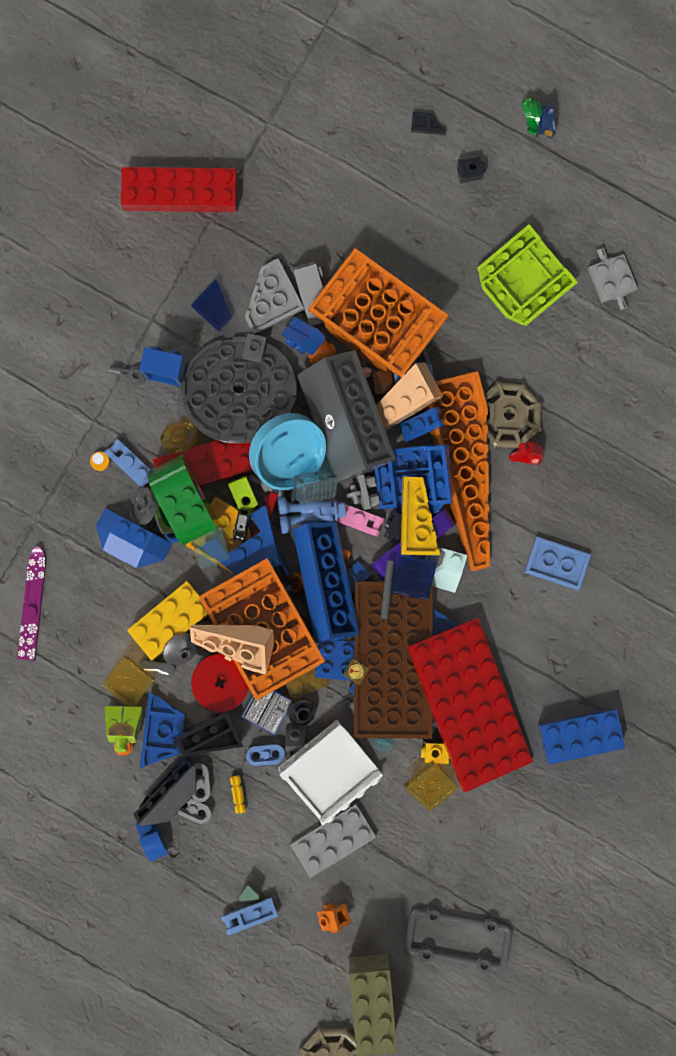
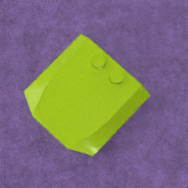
(524, 277)

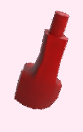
(528, 453)

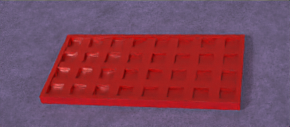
(470, 704)

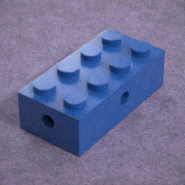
(581, 736)

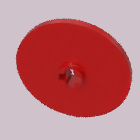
(214, 697)

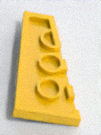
(416, 526)

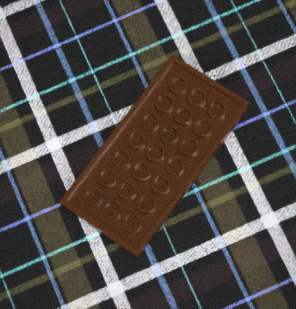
(390, 695)

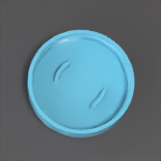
(286, 449)

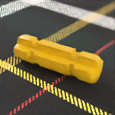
(237, 793)

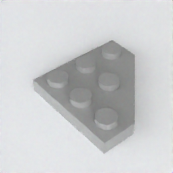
(272, 299)

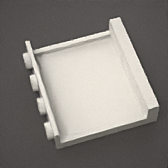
(330, 772)

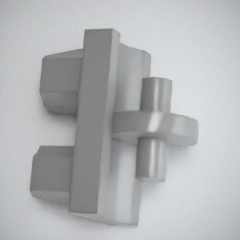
(363, 483)

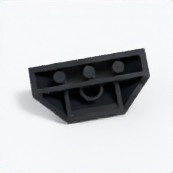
(168, 795)

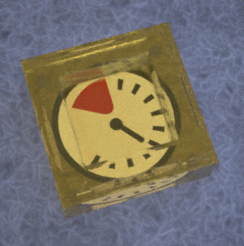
(356, 671)

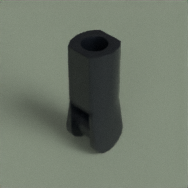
(242, 525)

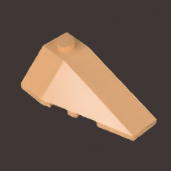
(243, 643)

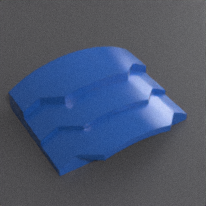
(417, 461)

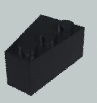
(208, 736)

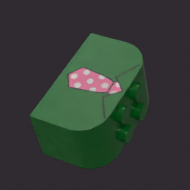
(182, 500)

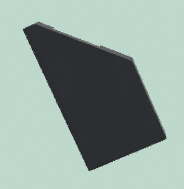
(426, 124)

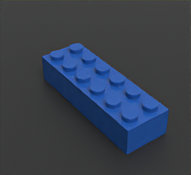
(325, 581)

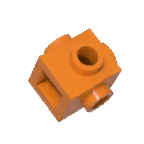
(333, 917)

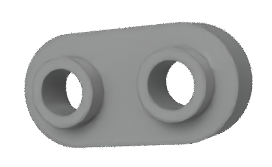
(202, 781)
(192, 811)

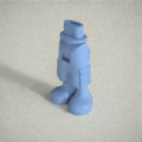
(310, 512)

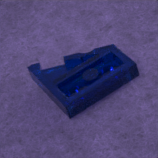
(213, 307)

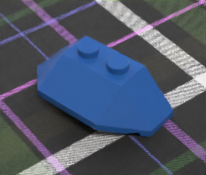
(129, 541)

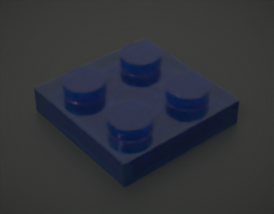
(413, 577)

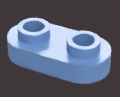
(266, 756)

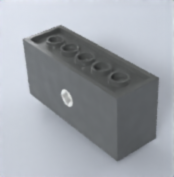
(346, 415)

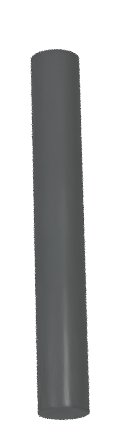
(387, 587)

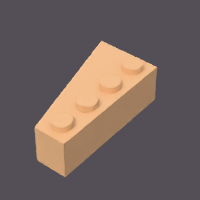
(408, 396)

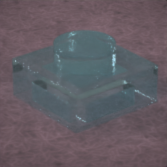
(382, 745)

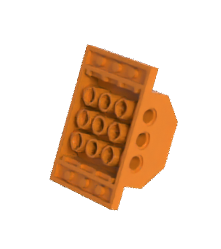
(377, 314)
(261, 600)

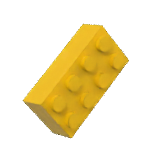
(168, 619)

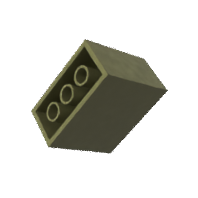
(372, 1005)

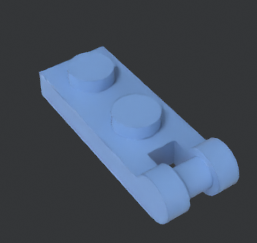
(129, 463)
(250, 915)

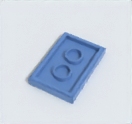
(557, 563)

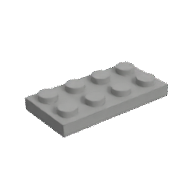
(333, 840)

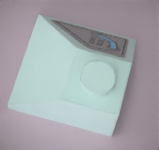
(448, 569)

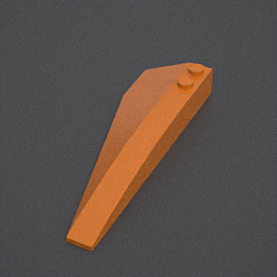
(465, 432)

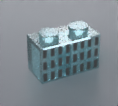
(315, 486)

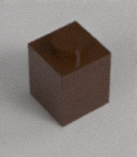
(382, 382)

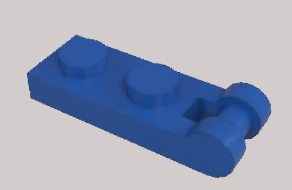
(421, 424)

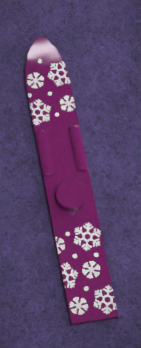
(32, 605)

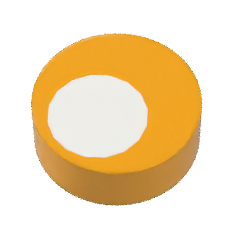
(99, 461)

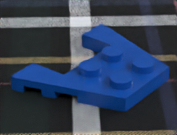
(256, 548)

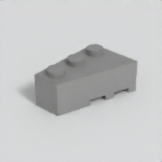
(309, 286)

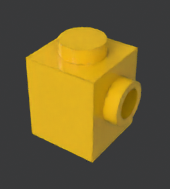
(434, 751)

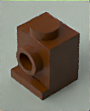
(297, 584)

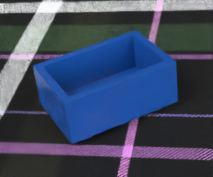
(163, 366)

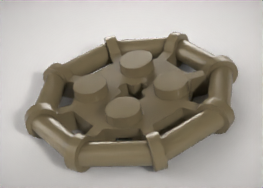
(517, 408)
(332, 1047)

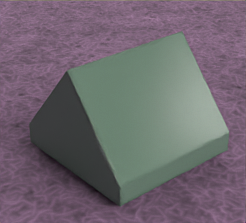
(249, 893)

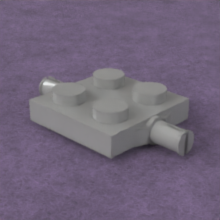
(612, 278)

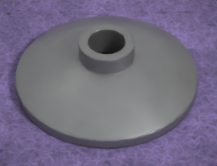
(177, 650)

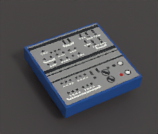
(267, 711)

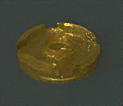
(179, 437)

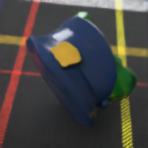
(539, 117)

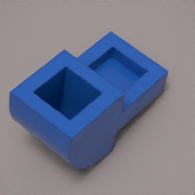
(152, 841)

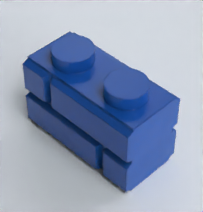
(303, 336)

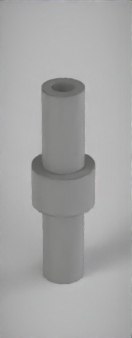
(254, 479)

